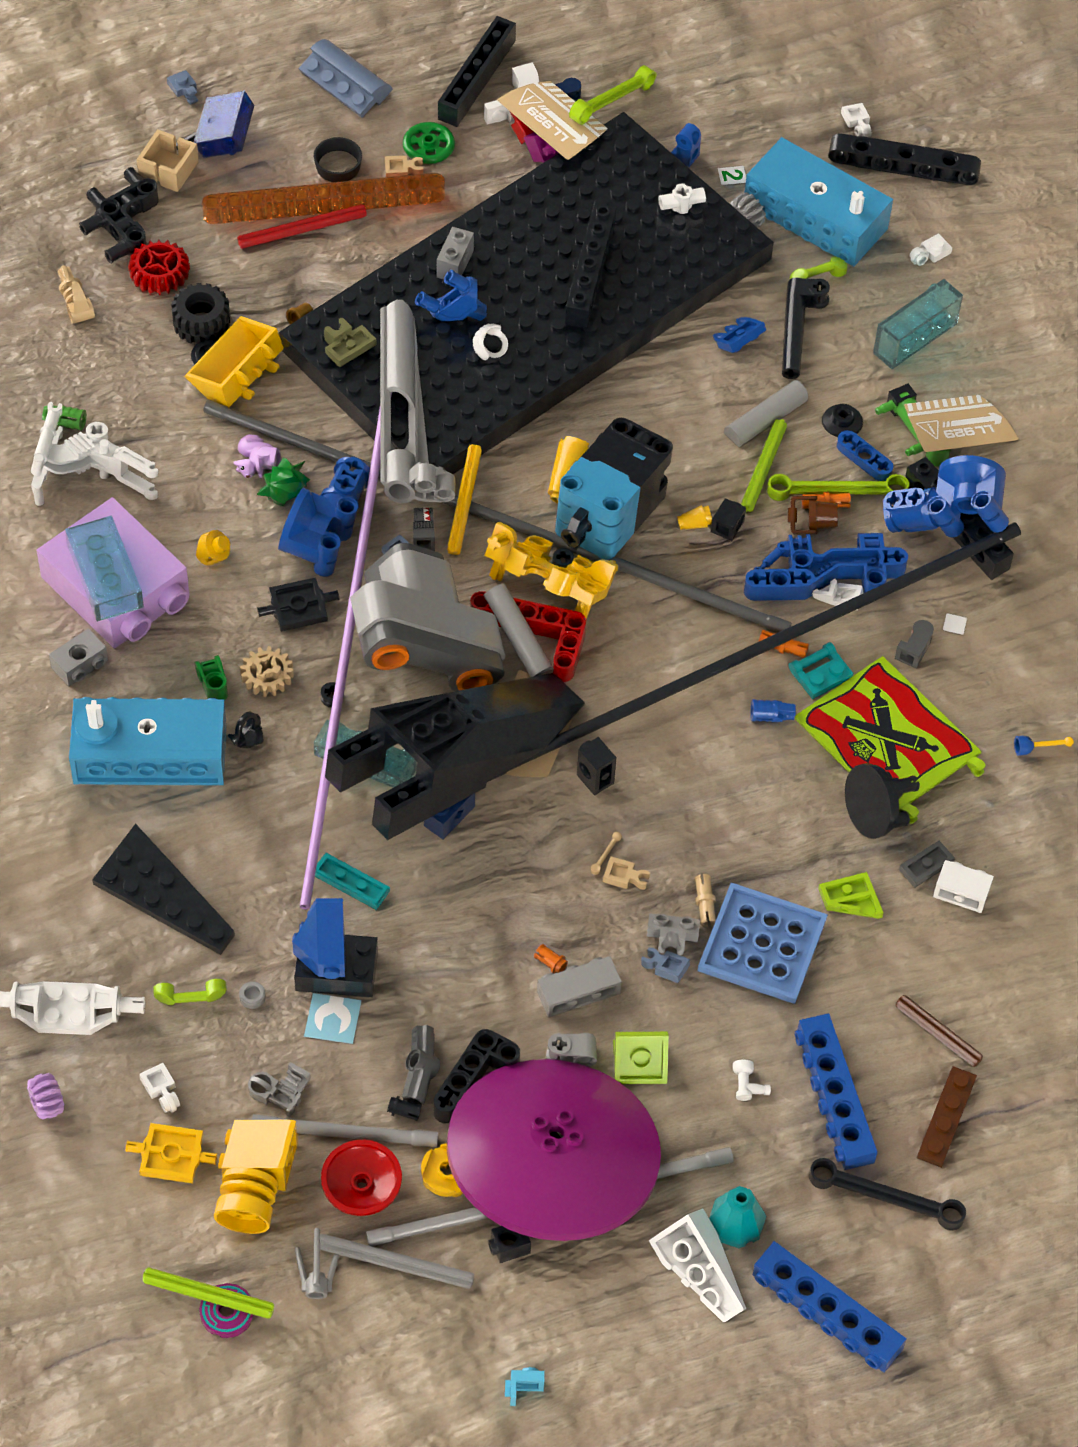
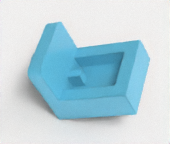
(524, 1380)

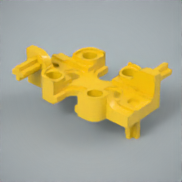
(580, 580)

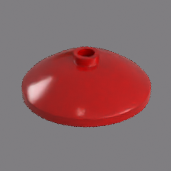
(361, 1163)

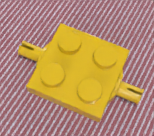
(171, 1153)

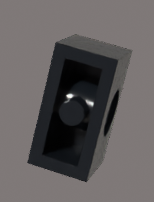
(596, 765)

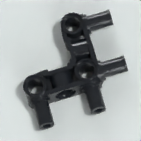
(117, 212)

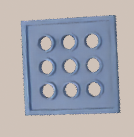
(754, 928)

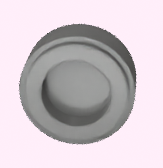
(252, 995)

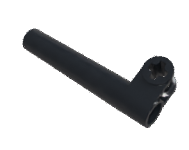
(799, 296)

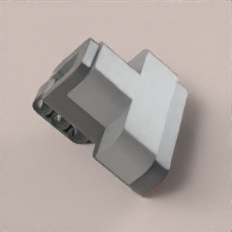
(415, 618)

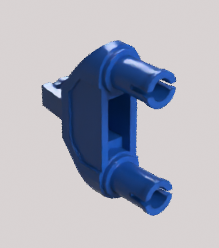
(457, 303)

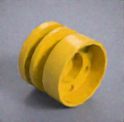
(246, 1200)

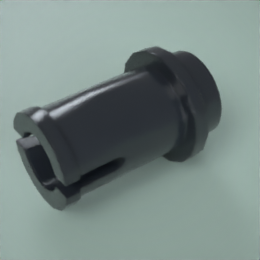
(404, 1108)

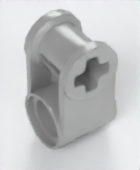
(573, 1048)

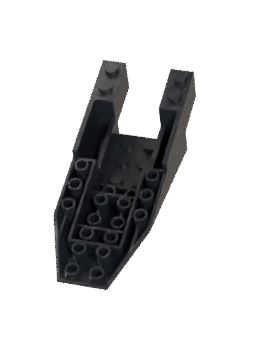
(456, 742)

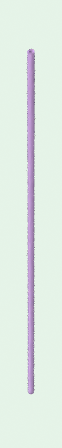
(342, 672)

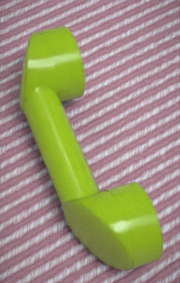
(836, 267)
(214, 990)

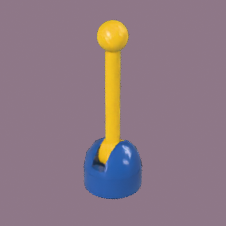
(1024, 745)

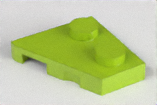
(851, 896)

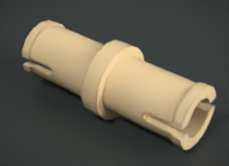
(705, 900)

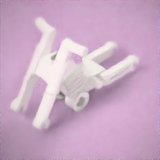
(86, 452)

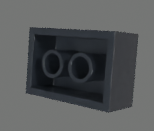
(360, 971)

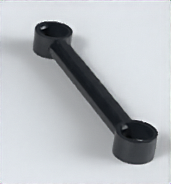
(887, 1194)

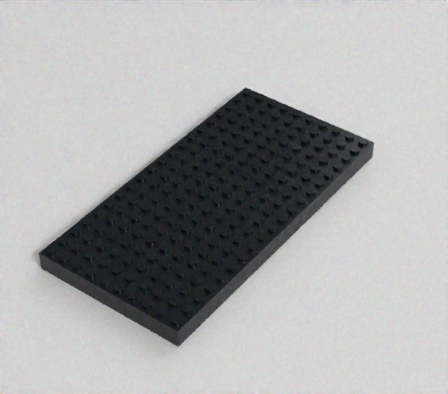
(524, 268)

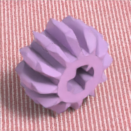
(45, 1096)

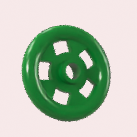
(426, 128)

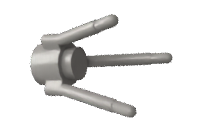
(316, 1284)

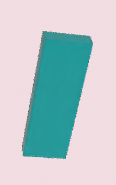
(351, 881)

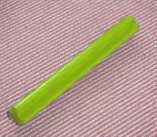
(764, 464)
(208, 1293)

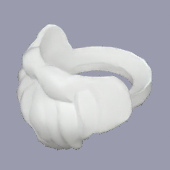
(491, 329)

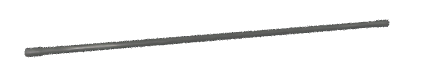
(769, 621)

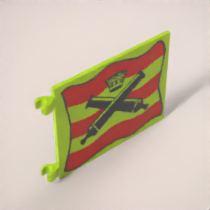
(892, 725)

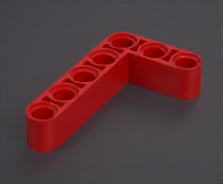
(562, 629)

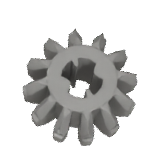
(749, 208)

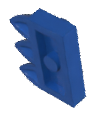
(739, 335)

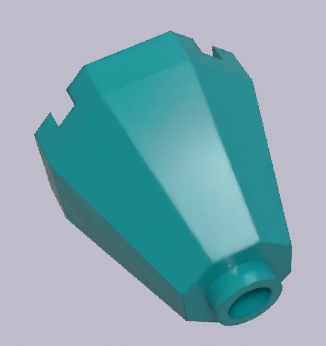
(738, 1217)

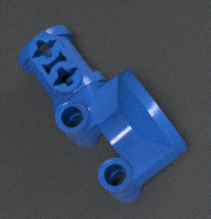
(963, 486)
(314, 515)

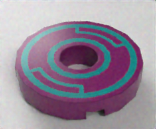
(225, 1325)

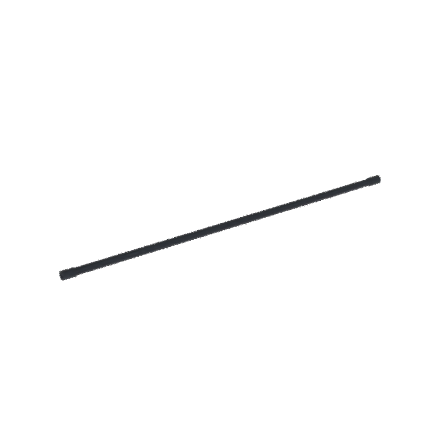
(775, 640)

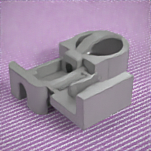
(284, 1092)

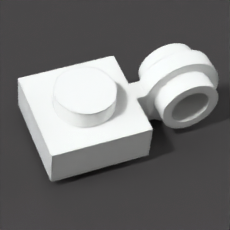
(857, 117)
(932, 248)
(159, 1082)

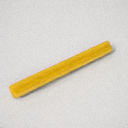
(464, 499)

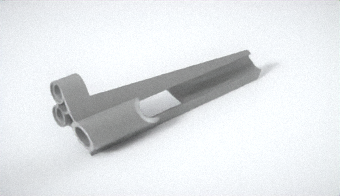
(406, 471)

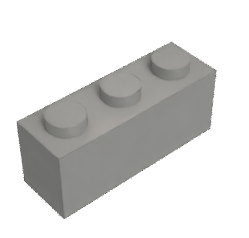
(579, 986)

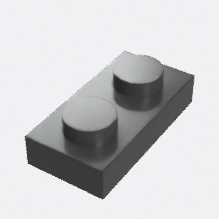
(926, 864)

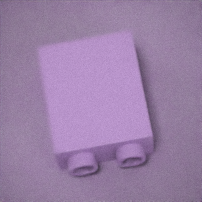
(156, 568)

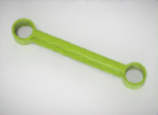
(582, 110)
(832, 487)

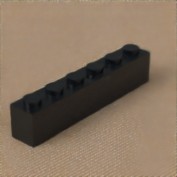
(476, 71)

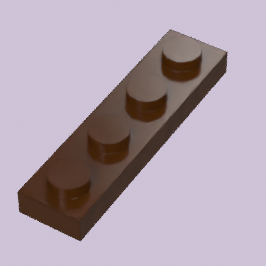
(946, 1116)

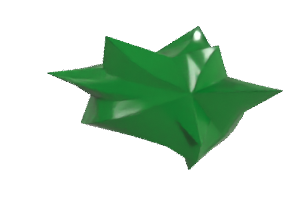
(283, 482)

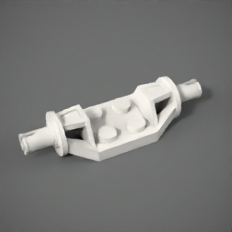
(68, 1006)

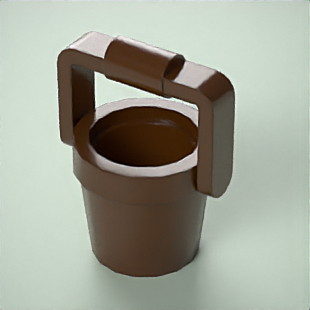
(820, 515)

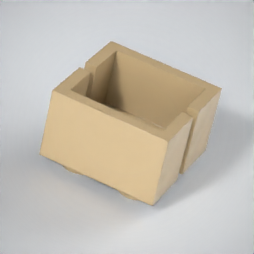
(161, 162)

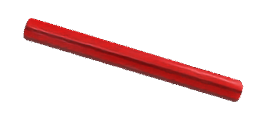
(301, 226)

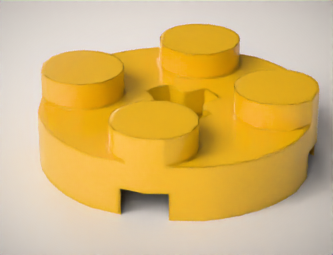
(434, 1178)

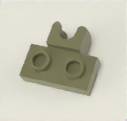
(347, 343)

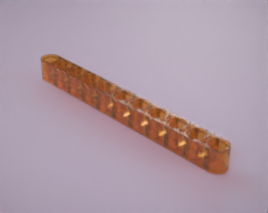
(323, 198)

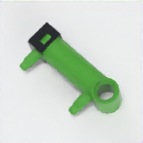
(895, 404)

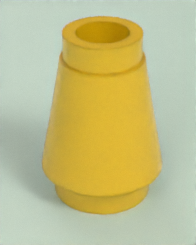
(696, 518)

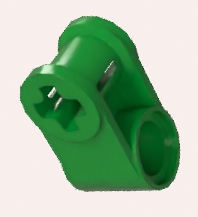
(212, 676)

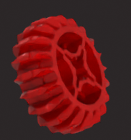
(159, 272)

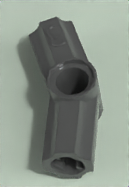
(421, 1065)

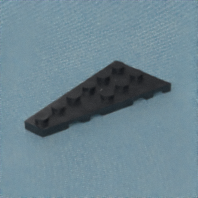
(152, 884)

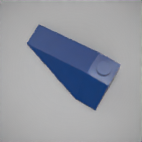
(322, 938)

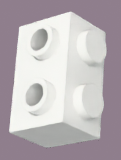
(963, 886)

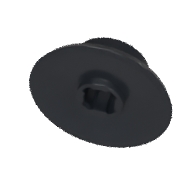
(833, 421)

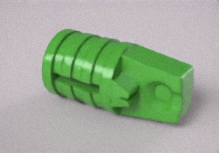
(70, 412)

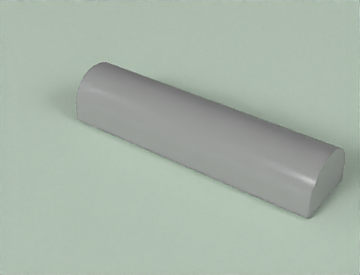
(766, 413)
(517, 630)

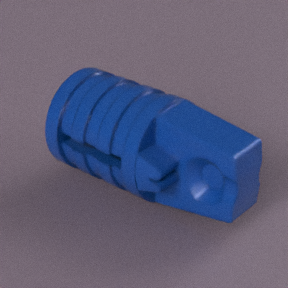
(771, 711)

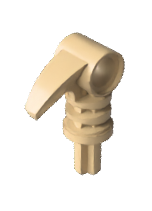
(77, 304)

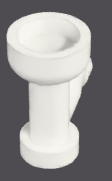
(743, 1069)

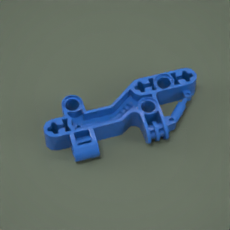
(868, 562)

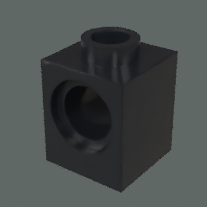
(728, 519)
(508, 1252)

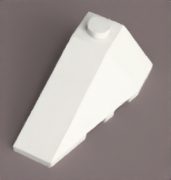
(698, 1258)

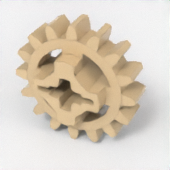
(267, 672)

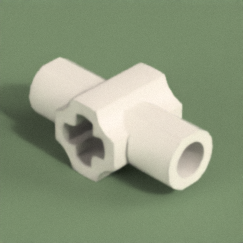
(682, 198)

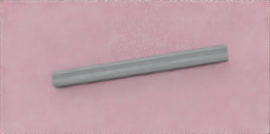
(396, 1261)

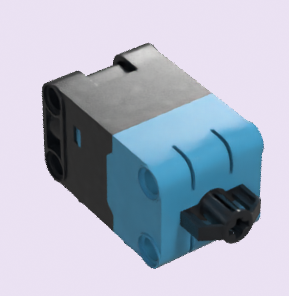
(613, 488)

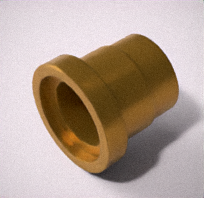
(294, 314)

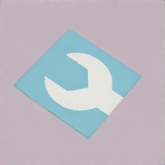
(332, 1018)

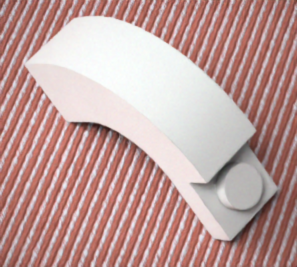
(521, 76)

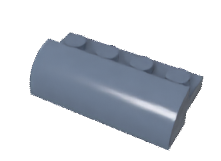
(344, 77)

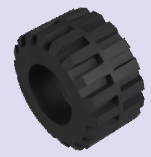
(200, 300)

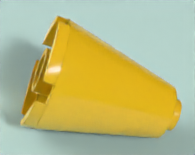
(567, 454)

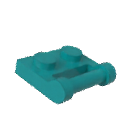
(823, 677)

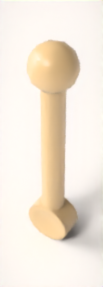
(596, 868)

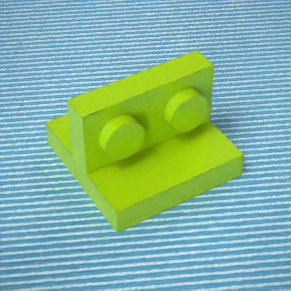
(641, 1057)

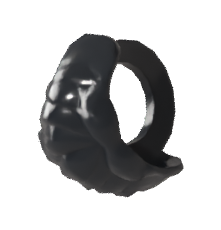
(250, 734)

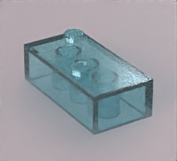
(917, 323)
(104, 568)

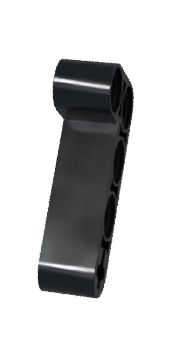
(468, 1076)

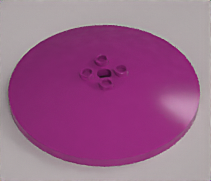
(546, 1184)

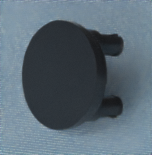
(874, 800)

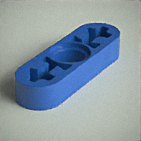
(861, 446)

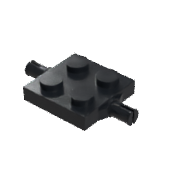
(298, 604)

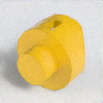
(212, 545)

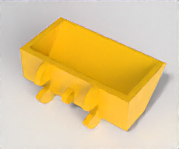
(236, 361)

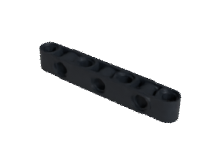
(904, 159)

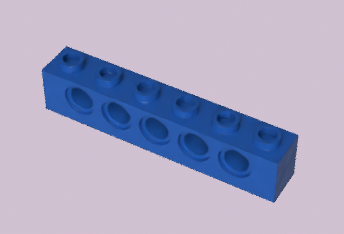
(821, 1031)
(779, 1260)

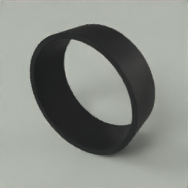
(337, 144)

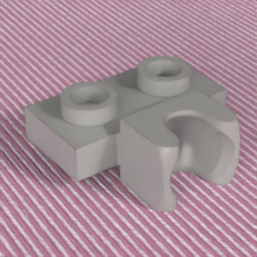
(673, 931)

